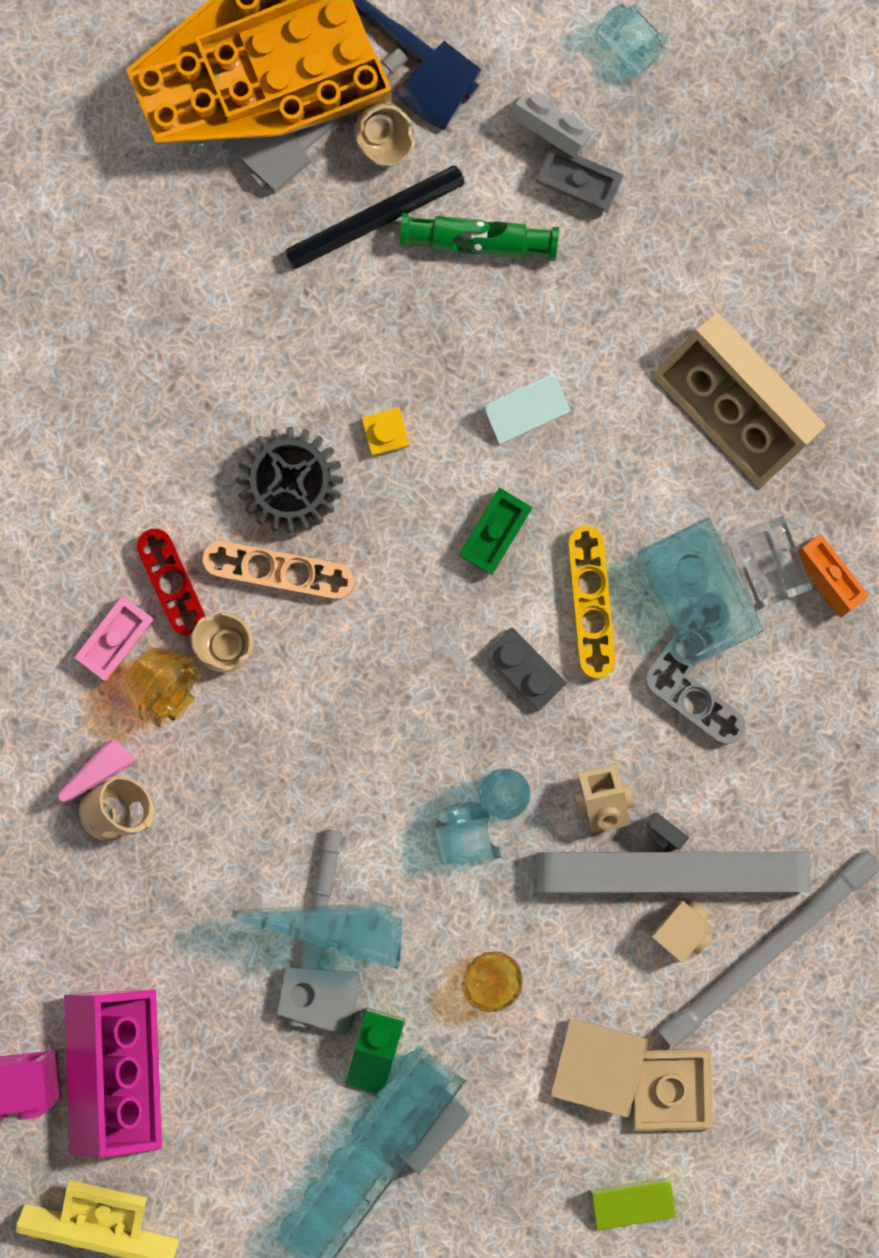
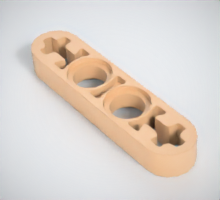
(278, 573)

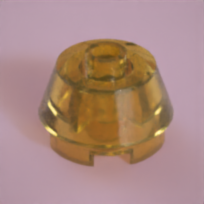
(161, 685)

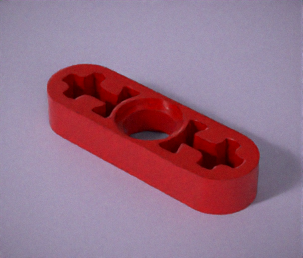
(149, 560)

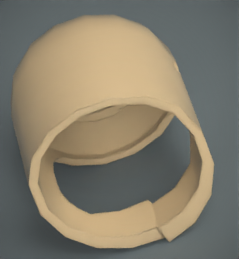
(103, 827)

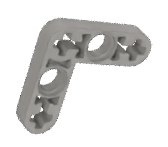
(682, 686)

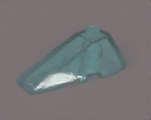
(350, 928)

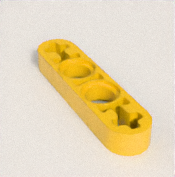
(591, 602)

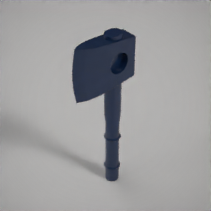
(439, 81)

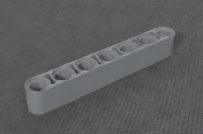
(673, 872)

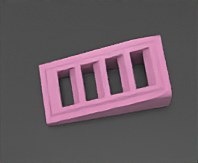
(104, 765)

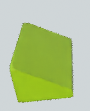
(633, 1203)

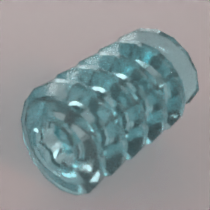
(518, 785)

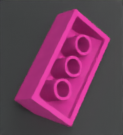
(112, 1072)

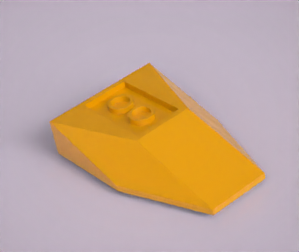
(278, 73)

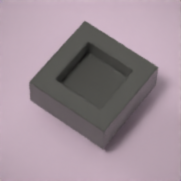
(665, 833)

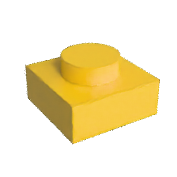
(385, 431)

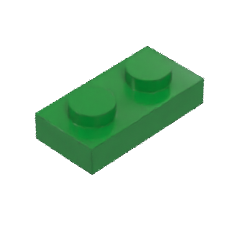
(495, 531)

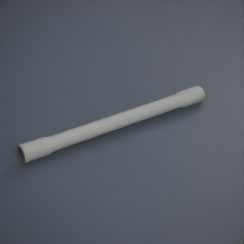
(691, 1017)

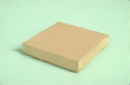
(599, 1067)
(674, 1091)

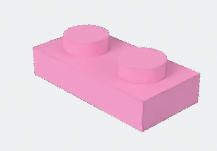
(114, 638)

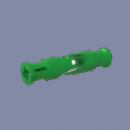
(487, 237)

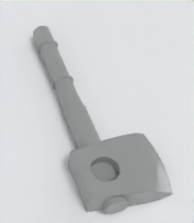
(281, 158)
(313, 994)

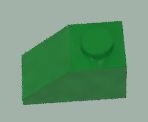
(375, 1050)

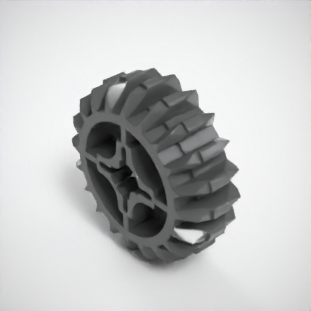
(305, 469)

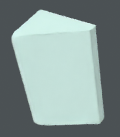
(526, 409)

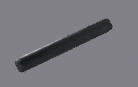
(375, 217)

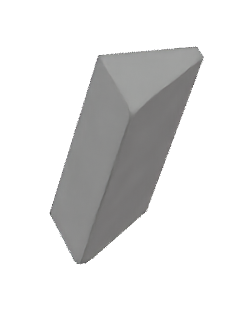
(442, 1131)

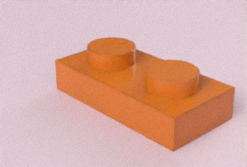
(831, 576)

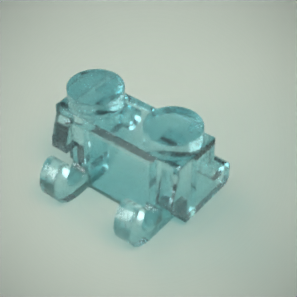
(631, 38)

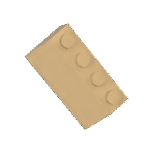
(738, 400)

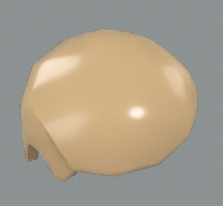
(384, 134)
(222, 642)

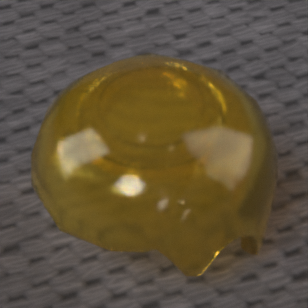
(492, 982)

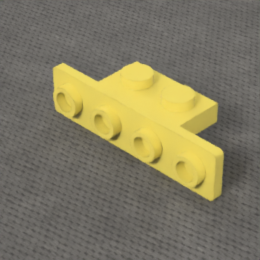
(99, 1222)

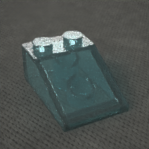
(700, 591)

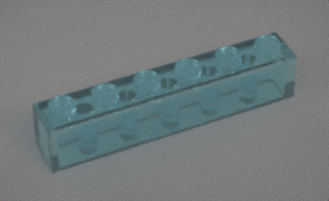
(370, 1157)

